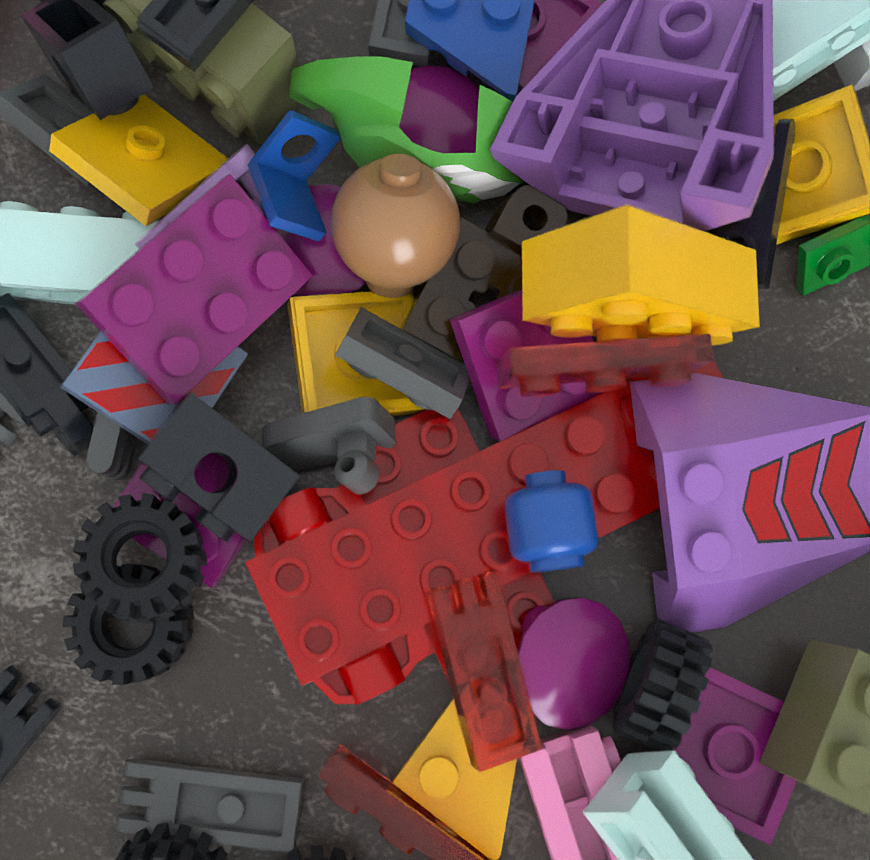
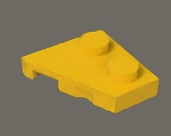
(453, 791)

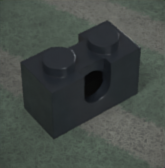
(89, 54)
(254, 479)

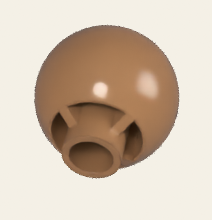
(395, 224)

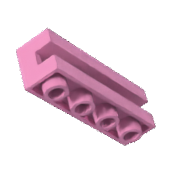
(562, 785)

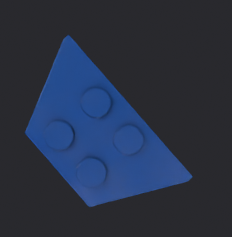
(475, 37)

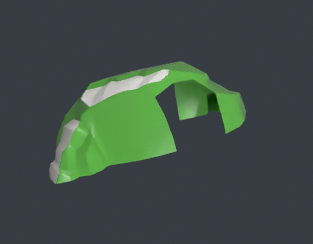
(367, 106)

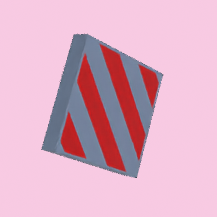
(121, 393)

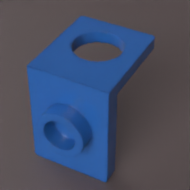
(283, 179)

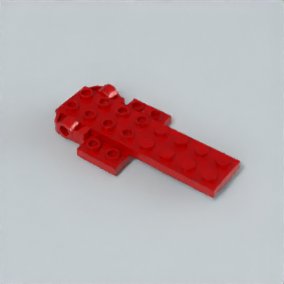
(354, 569)

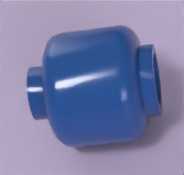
(551, 522)

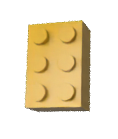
(638, 280)

